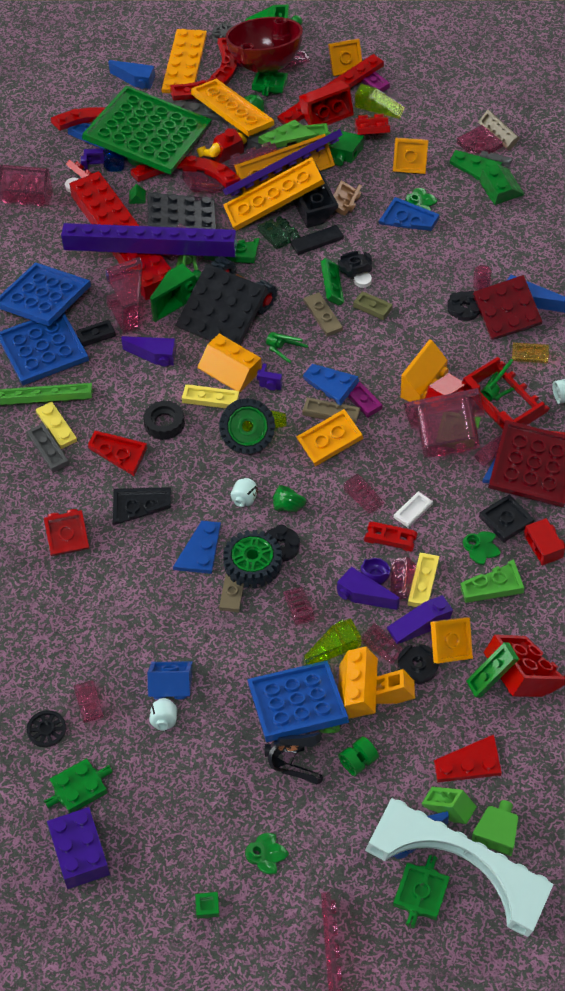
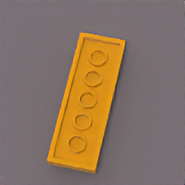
(184, 58)
(232, 107)
(322, 158)
(273, 194)

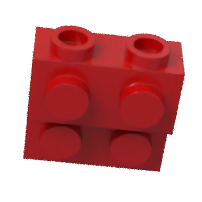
(372, 125)
(66, 532)

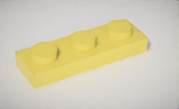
(209, 396)
(56, 425)
(423, 579)

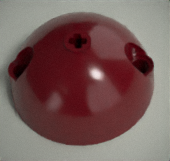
(256, 43)

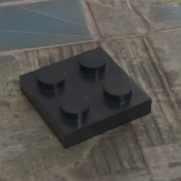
(506, 518)

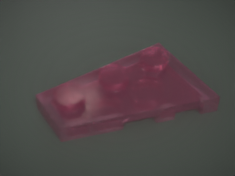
(251, 153)

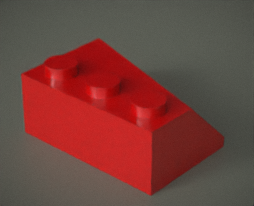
(531, 673)

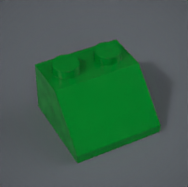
(500, 184)

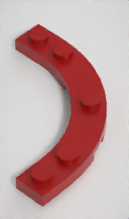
(223, 74)
(76, 117)
(192, 163)

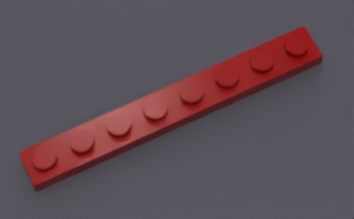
(350, 77)

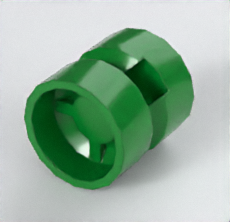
(353, 757)

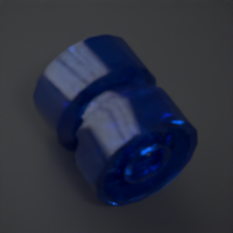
(113, 161)

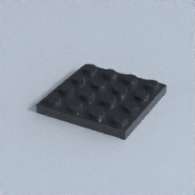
(188, 210)
(221, 305)

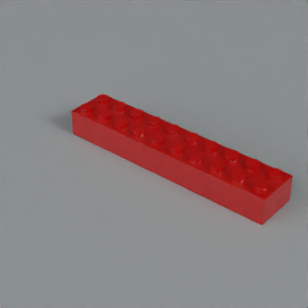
(105, 208)

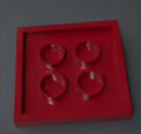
(507, 307)

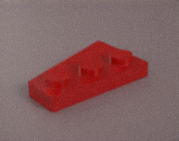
(118, 450)
(469, 762)

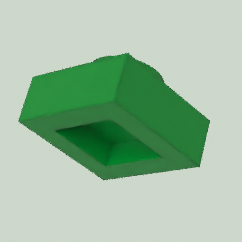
(207, 905)

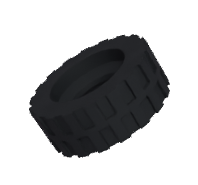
(160, 408)

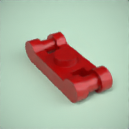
(390, 536)

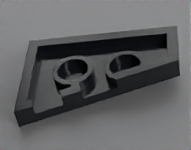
(139, 502)

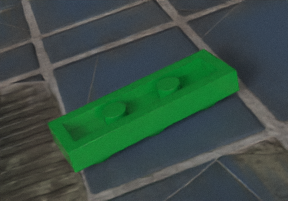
(332, 282)
(492, 670)

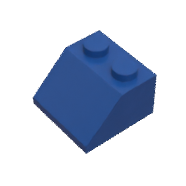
(170, 679)

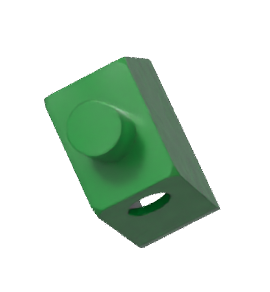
(347, 148)

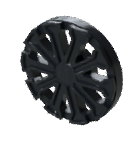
(46, 728)

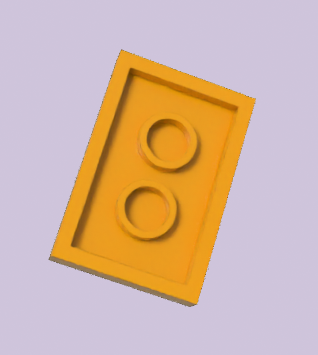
(329, 437)

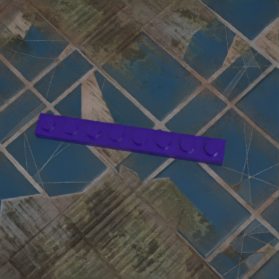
(277, 166)

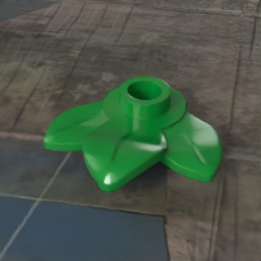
(421, 198)
(483, 546)
(269, 853)

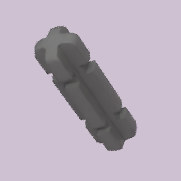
(505, 161)

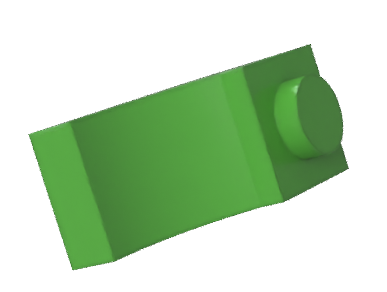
(452, 800)

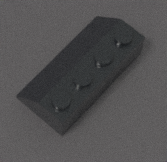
(316, 205)

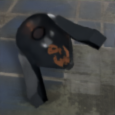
(294, 744)

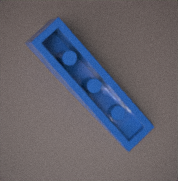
(545, 298)

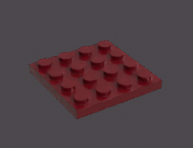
(530, 464)

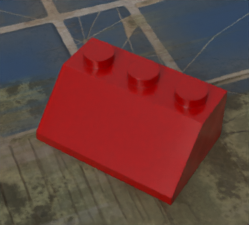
(327, 104)

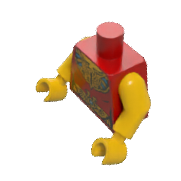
(224, 146)

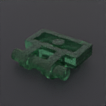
(275, 235)

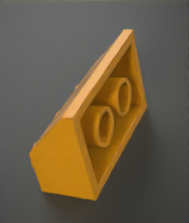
(229, 363)
(422, 372)
(358, 682)

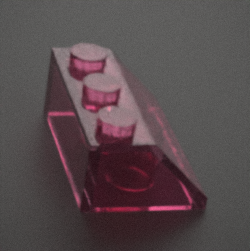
(25, 185)

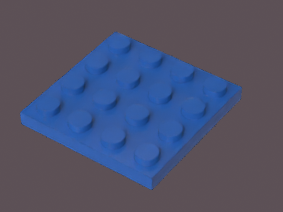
(43, 294)
(42, 349)
(297, 701)

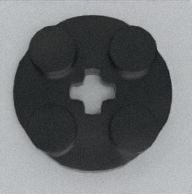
(354, 263)
(457, 310)
(290, 539)
(418, 653)

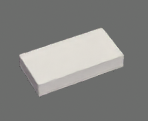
(413, 509)

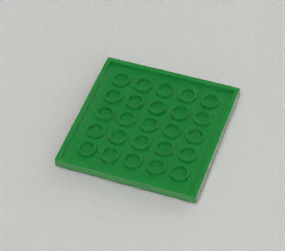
(147, 129)

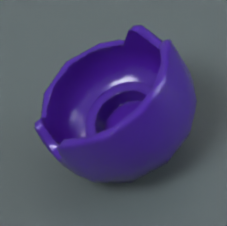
(376, 569)

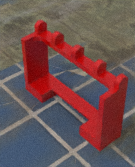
(499, 417)

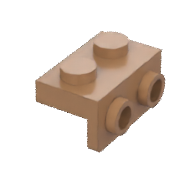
(345, 197)

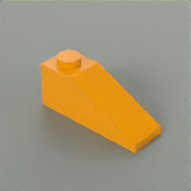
(395, 688)

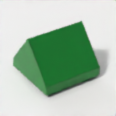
(137, 195)

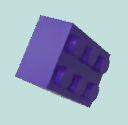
(78, 848)

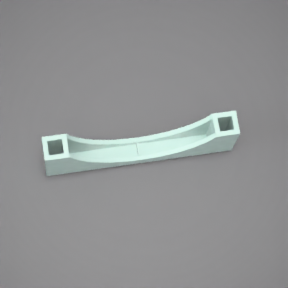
(519, 889)

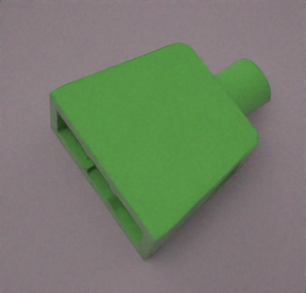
(497, 828)

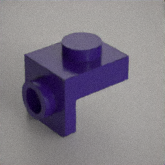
(92, 156)
(268, 379)

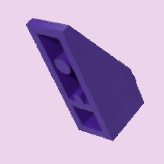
(155, 350)
(363, 590)
(419, 619)

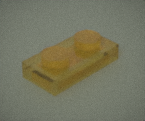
(530, 352)

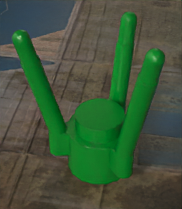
(277, 341)
(491, 389)

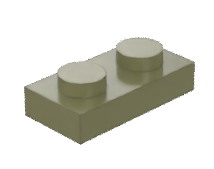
(372, 305)

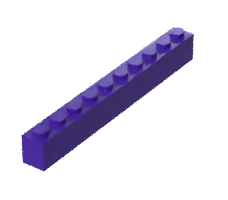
(149, 240)

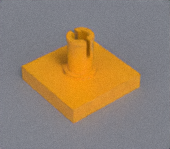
(344, 55)
(410, 155)
(451, 640)

